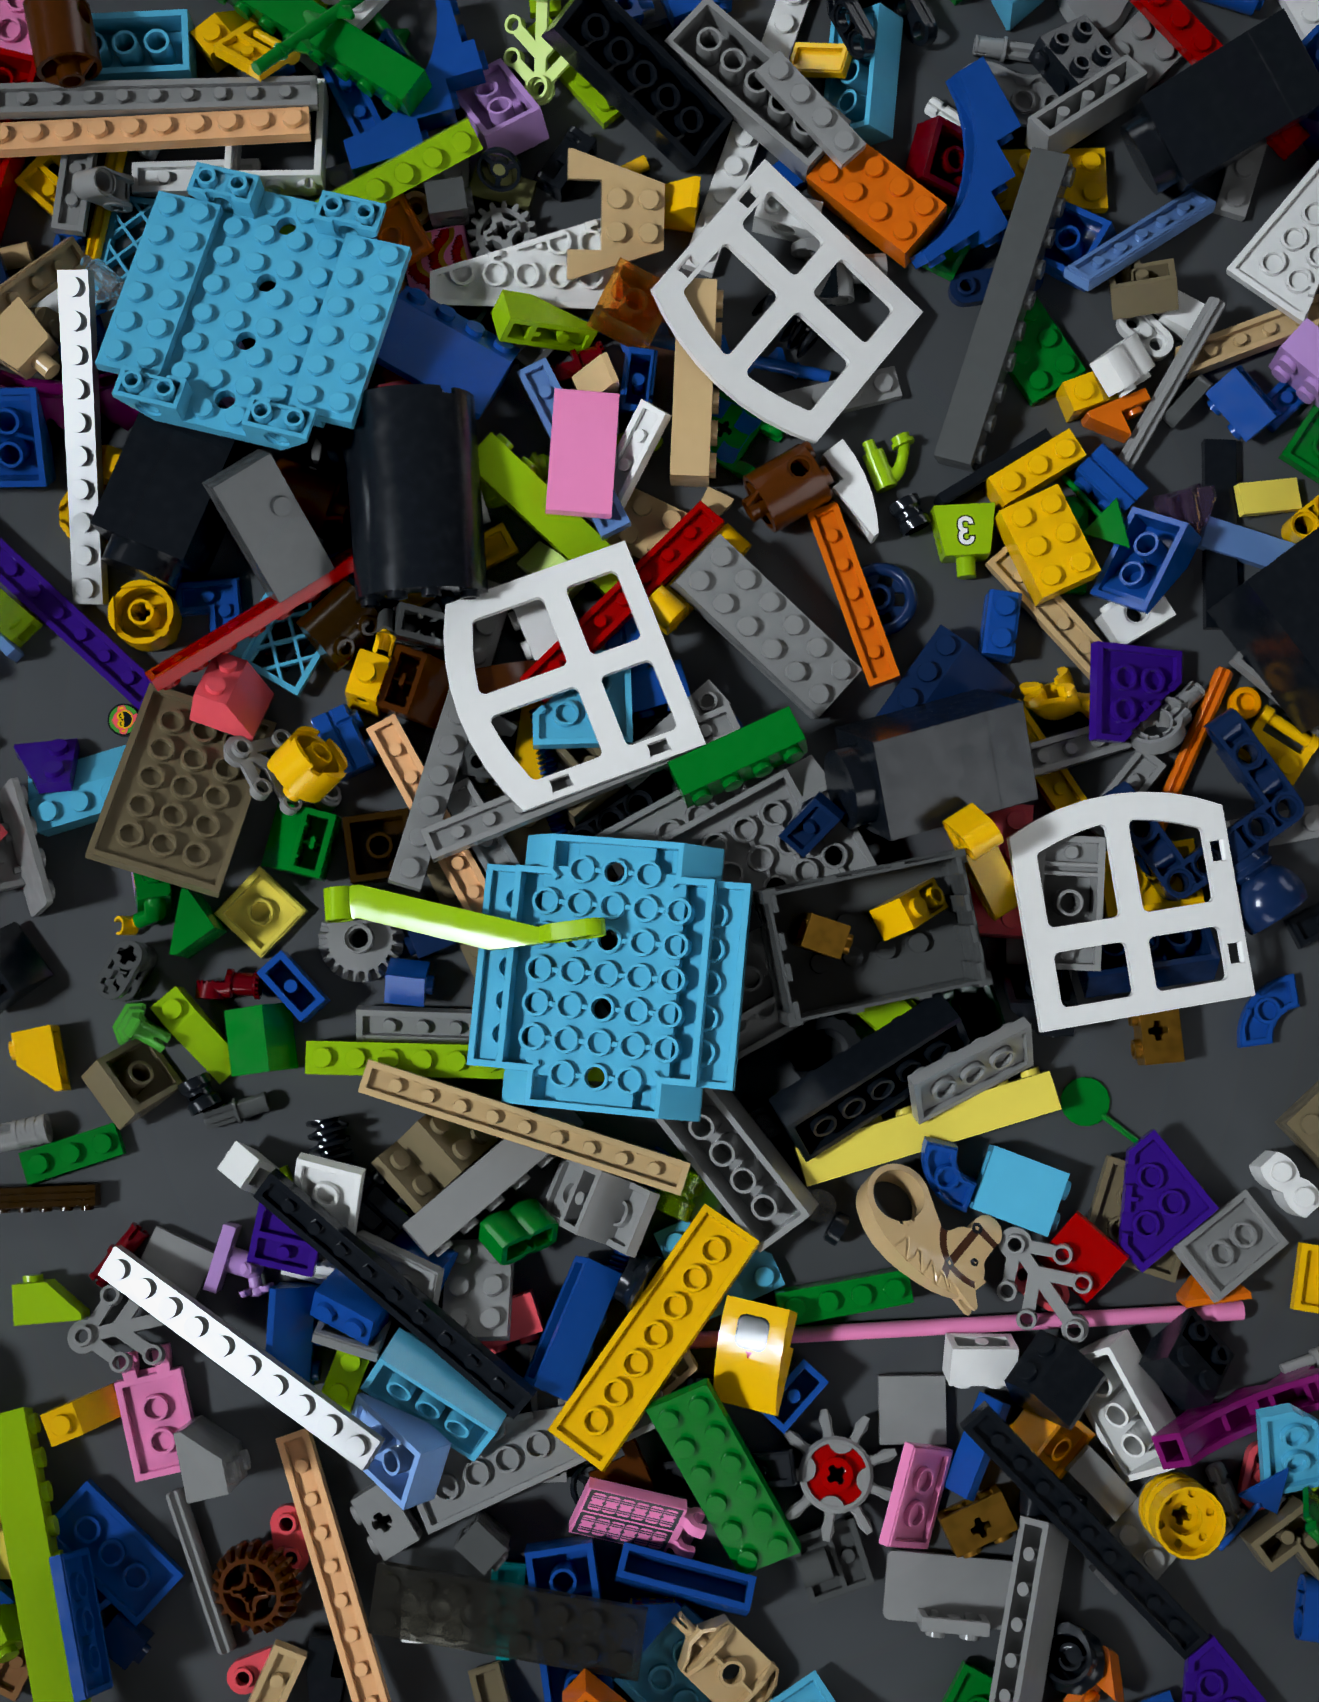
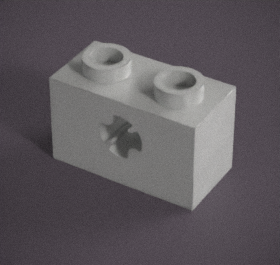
(383, 1538)

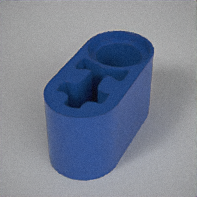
(1306, 1609)

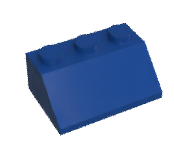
(292, 1328)

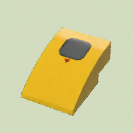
(753, 1354)

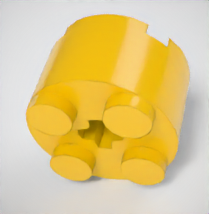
(132, 603)
(308, 765)

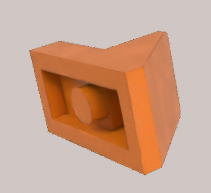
(1110, 417)
(1110, 1683)

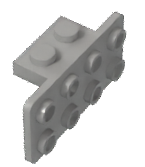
(20, 857)
(946, 1592)

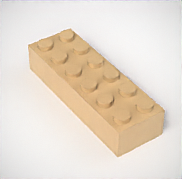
(695, 397)

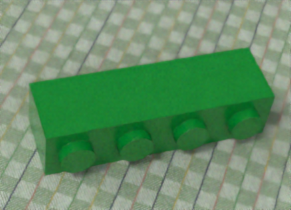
(738, 757)
(846, 1295)

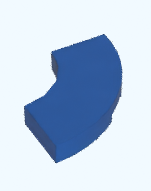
(1265, 1009)
(943, 1174)

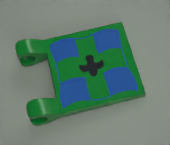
(736, 433)

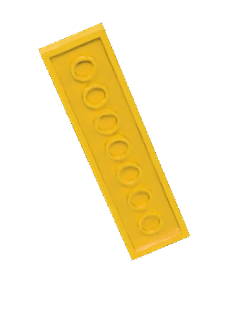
(654, 1337)

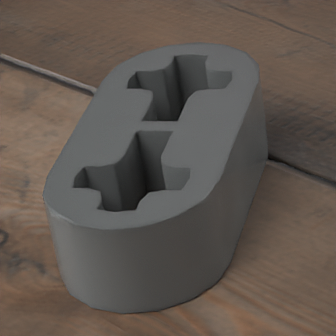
(1186, 401)

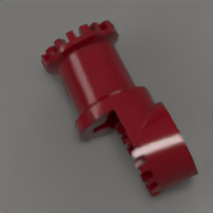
(579, 360)
(235, 984)

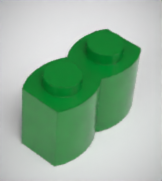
(518, 1231)

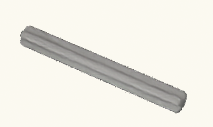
(200, 1570)

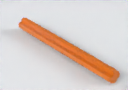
(1197, 733)

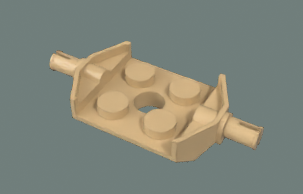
(715, 1645)

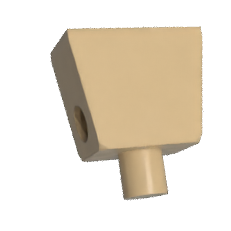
(26, 343)

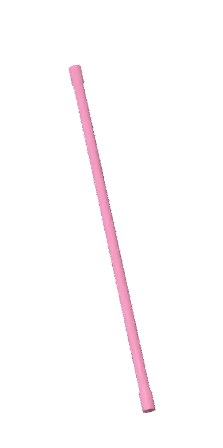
(994, 1323)

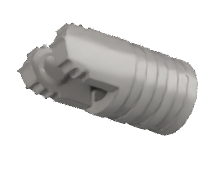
(25, 1133)

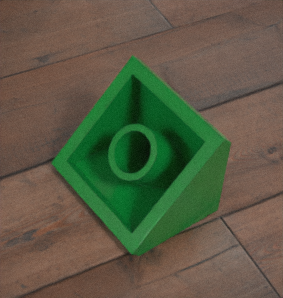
(194, 925)
(260, 1039)

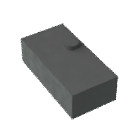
(268, 525)

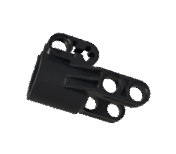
(860, 25)

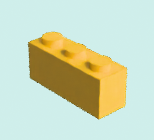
(1034, 470)

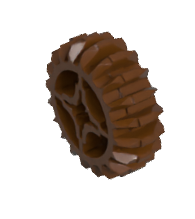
(265, 1575)

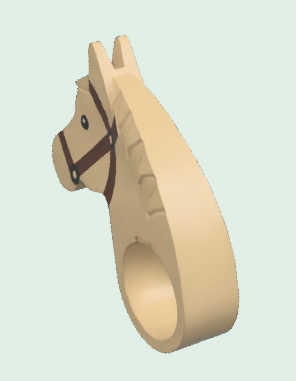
(920, 1248)

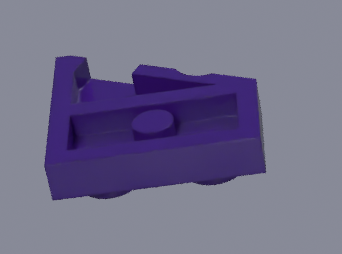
(50, 763)
(279, 1246)

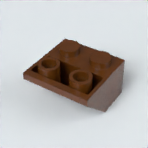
(414, 687)

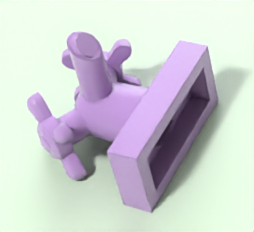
(233, 1260)

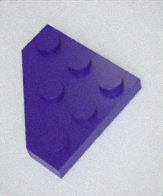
(1128, 687)
(1158, 1201)
(1215, 1677)

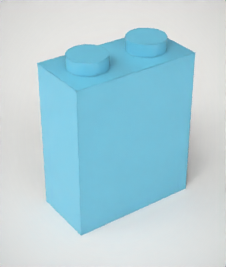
(1020, 1190)

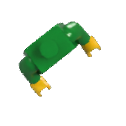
(151, 900)

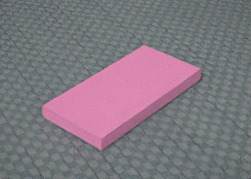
(582, 453)

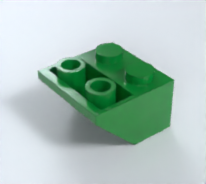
(302, 842)

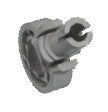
(1173, 714)

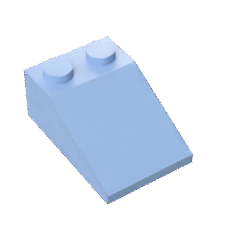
(411, 1455)

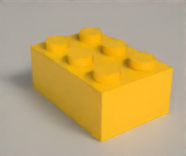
(1046, 544)

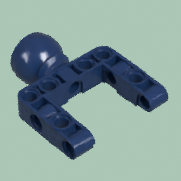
(1264, 889)

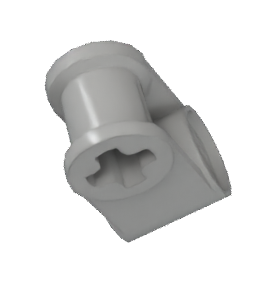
(104, 188)

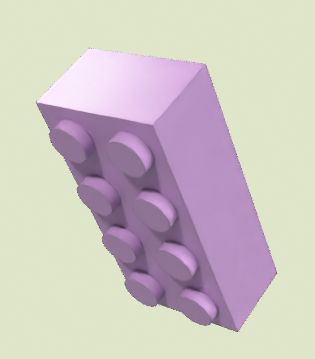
(1299, 362)

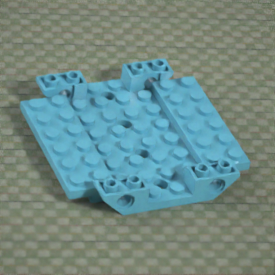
(199, 296)
(668, 979)

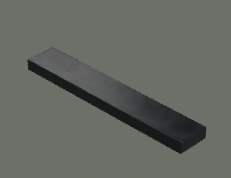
(1219, 570)

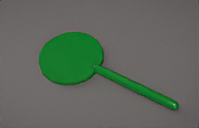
(1087, 1103)

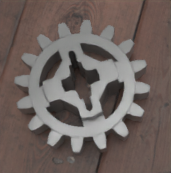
(500, 222)

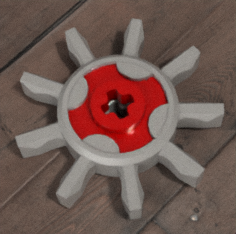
(857, 1478)

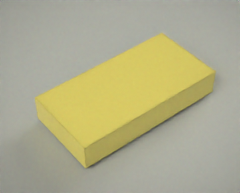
(1267, 497)

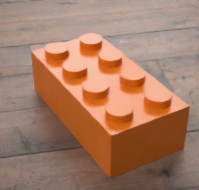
(879, 202)

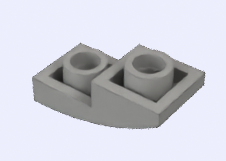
(1101, 1483)

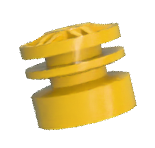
(1188, 1532)

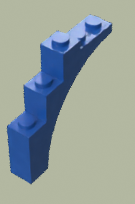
(452, 67)
(985, 126)

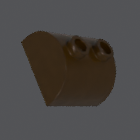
(339, 626)

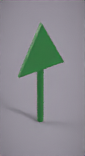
(1108, 524)

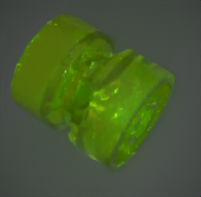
(682, 1206)

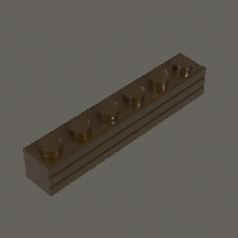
(49, 1196)

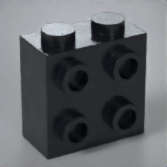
(1071, 54)

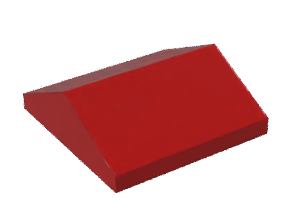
(1091, 1254)

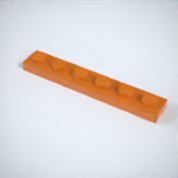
(853, 596)

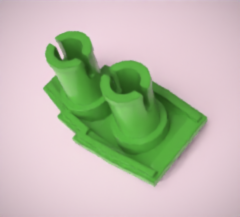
(133, 1025)

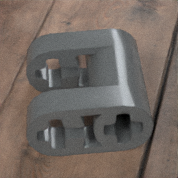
(123, 958)

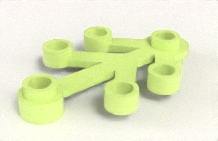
(539, 50)

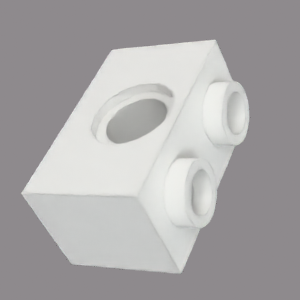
(778, 222)
(1119, 629)

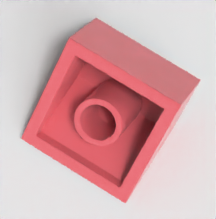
(231, 697)

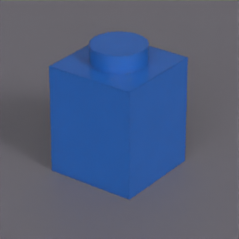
(408, 982)

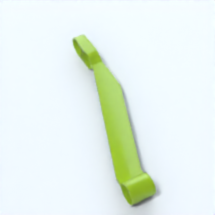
(449, 922)

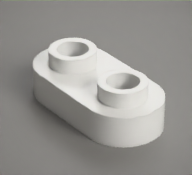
(1149, 331)

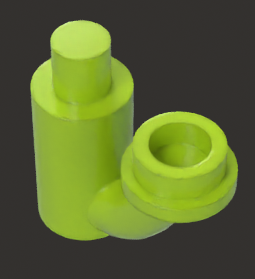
(878, 467)

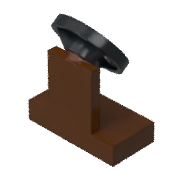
(626, 1470)

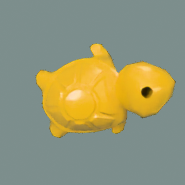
(1055, 698)

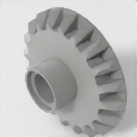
(361, 963)

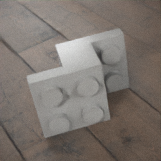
(600, 1206)

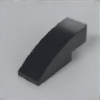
(324, 1680)

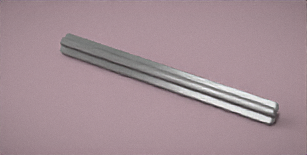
(1172, 381)

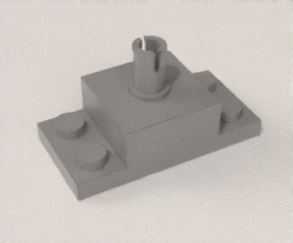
(1074, 892)

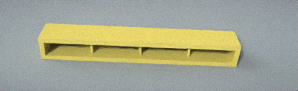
(902, 1135)

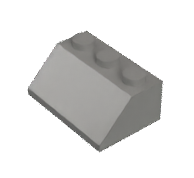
(209, 1459)

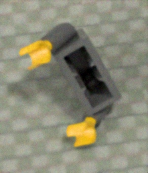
(409, 626)

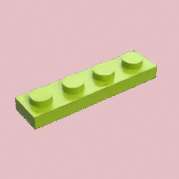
(584, 91)

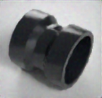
(909, 514)
(199, 1093)

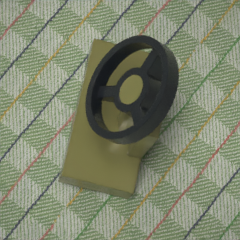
(502, 181)

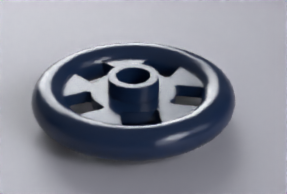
(901, 585)

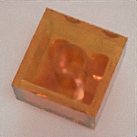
(628, 307)

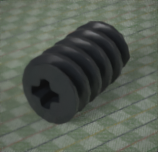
(796, 330)
(330, 1139)

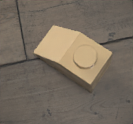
(597, 376)

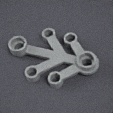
(251, 758)
(1041, 1279)
(122, 1328)

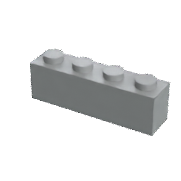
(1087, 106)

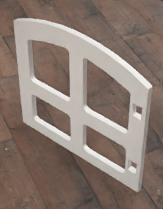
(793, 297)
(581, 672)
(1132, 924)

